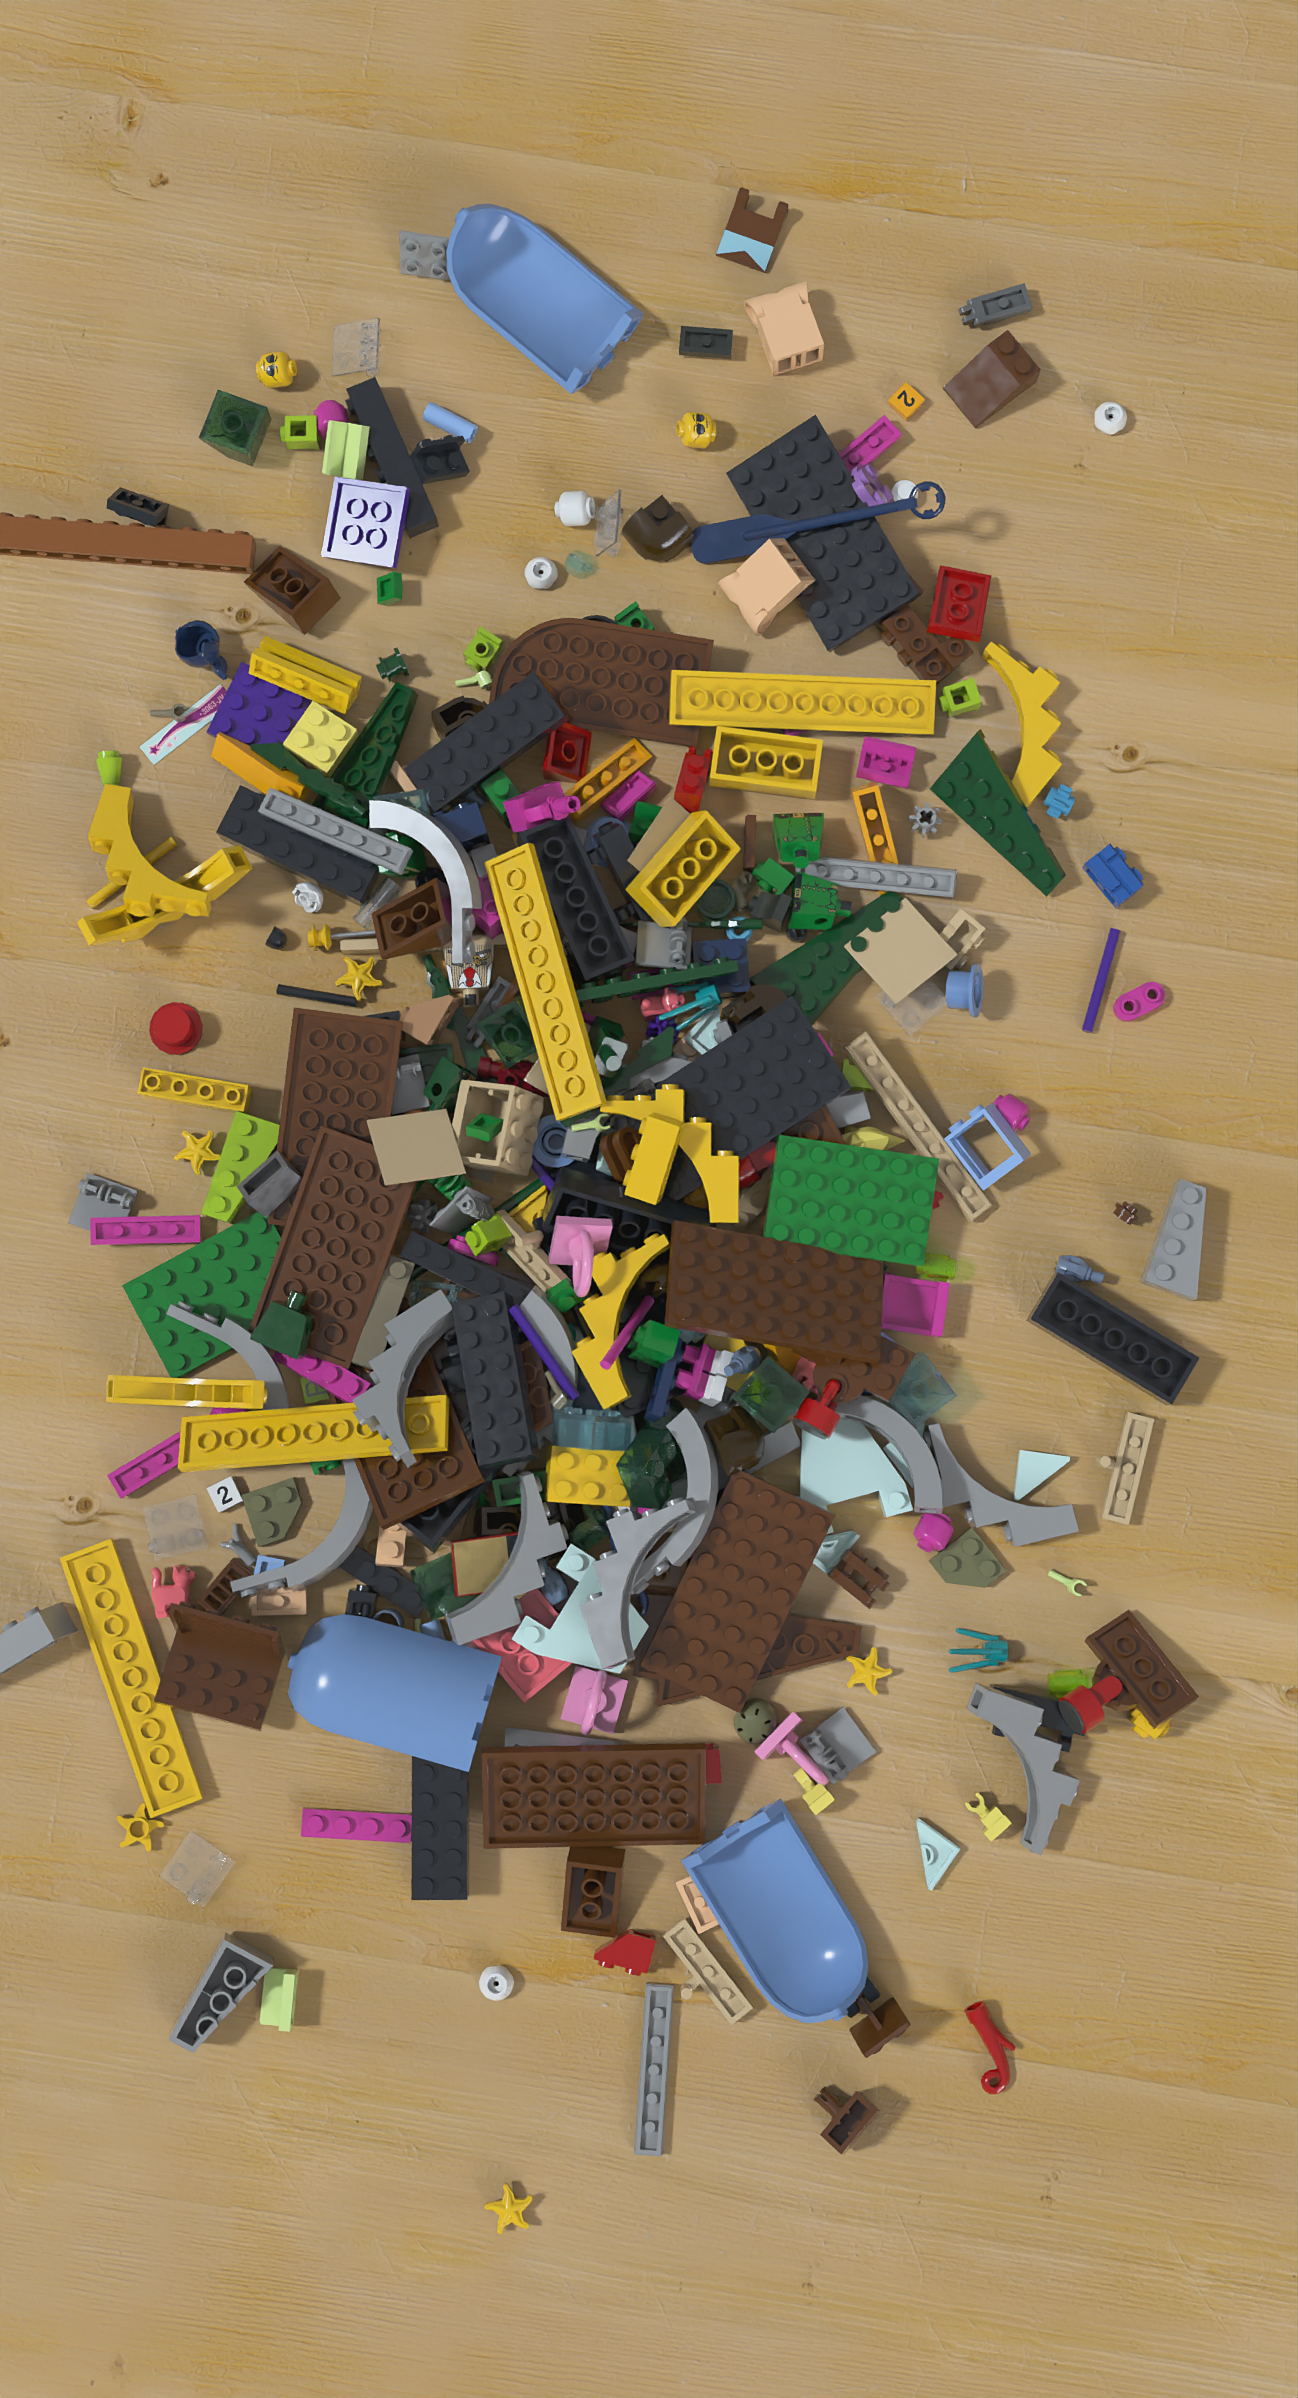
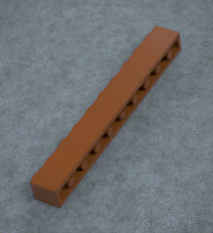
(127, 544)

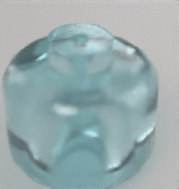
(579, 564)

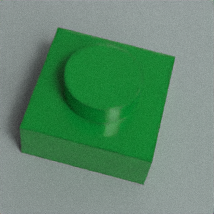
(389, 588)
(484, 1127)
(563, 1295)

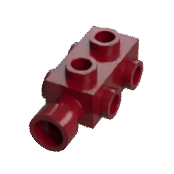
(510, 1076)

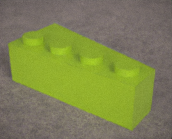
(245, 1149)

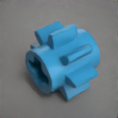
(1059, 801)

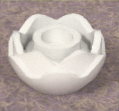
(1108, 425)
(544, 580)
(308, 896)
(500, 1974)

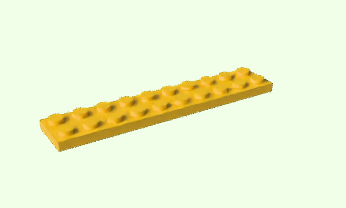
(802, 702)
(545, 982)
(303, 1435)
(131, 1677)

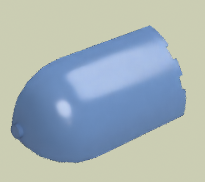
(537, 294)
(393, 1688)
(782, 1915)

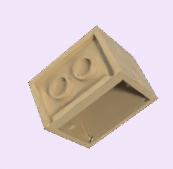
(513, 1147)

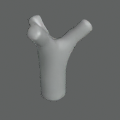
(236, 1545)

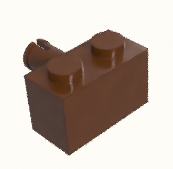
(848, 2119)

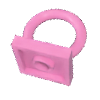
(576, 1243)
(594, 1700)
(784, 1740)

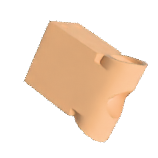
(786, 328)
(766, 583)

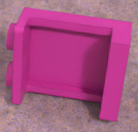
(914, 1305)

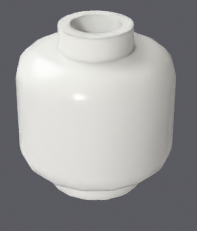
(575, 508)

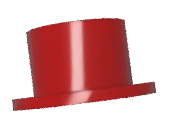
(175, 1028)

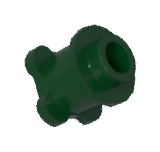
(392, 666)

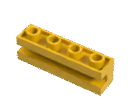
(305, 675)
(195, 1091)

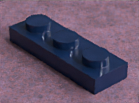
(664, 1381)

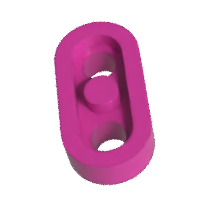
(1139, 1000)
(461, 1246)

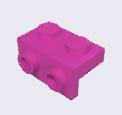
(886, 762)

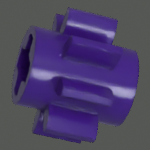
(657, 1026)

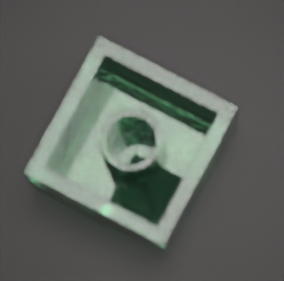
(236, 427)
(509, 1031)
(771, 1393)
(644, 1468)
(437, 1587)

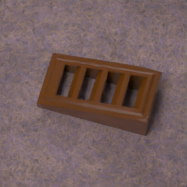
(206, 1603)

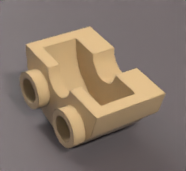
(961, 935)

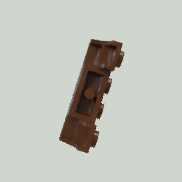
(920, 648)

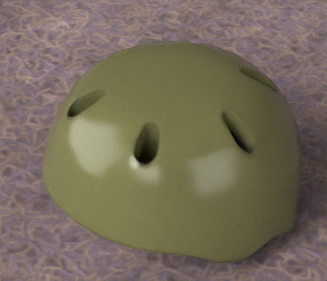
(755, 1724)

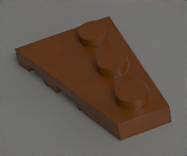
(537, 1386)

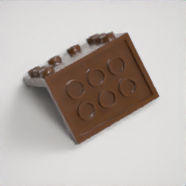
(220, 1666)

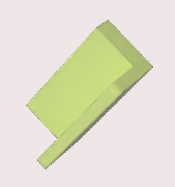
(345, 450)
(279, 1998)

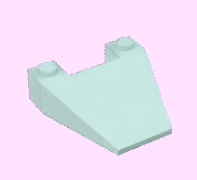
(847, 1468)
(569, 1634)

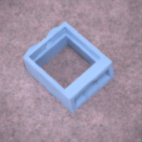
(969, 1157)

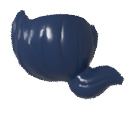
(199, 647)

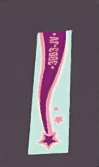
(176, 733)

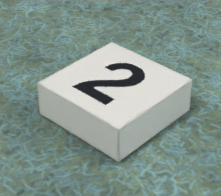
(225, 1494)

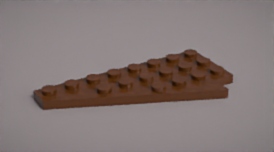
(798, 1645)

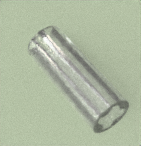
(379, 898)

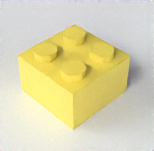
(321, 739)

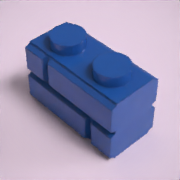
(1113, 875)

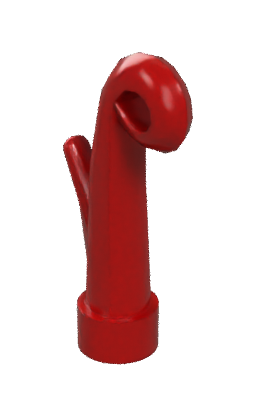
(993, 2039)

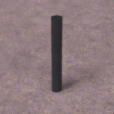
(316, 995)

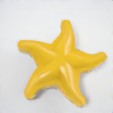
(358, 977)
(197, 1151)
(867, 1671)
(139, 1828)
(509, 2209)

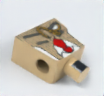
(471, 977)

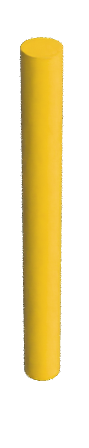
(111, 887)

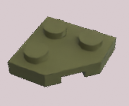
(272, 1510)
(967, 1562)

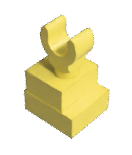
(816, 1795)
(993, 1818)

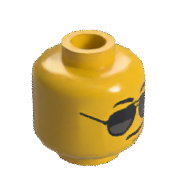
(276, 369)
(696, 429)

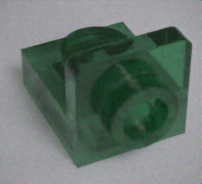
(591, 1531)

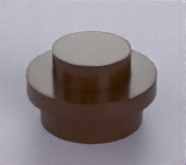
(1126, 1212)

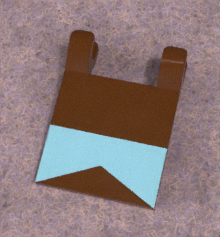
(751, 236)

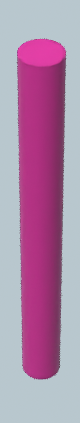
(627, 1332)

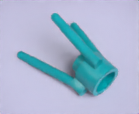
(706, 997)
(994, 1651)

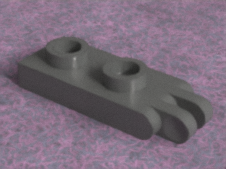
(996, 306)
(485, 1008)

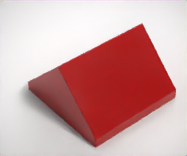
(567, 754)

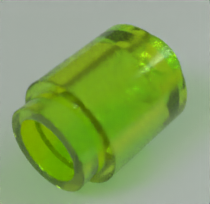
(937, 1267)
(1064, 1681)

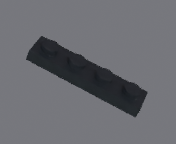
(384, 1580)

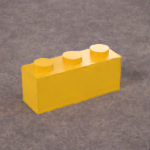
(653, 1158)

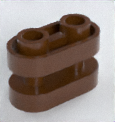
(617, 1151)
(876, 1577)

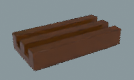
(749, 843)

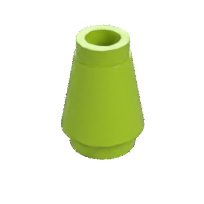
(109, 767)

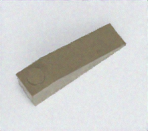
(383, 1309)

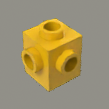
(1143, 1727)

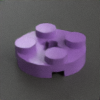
(868, 486)

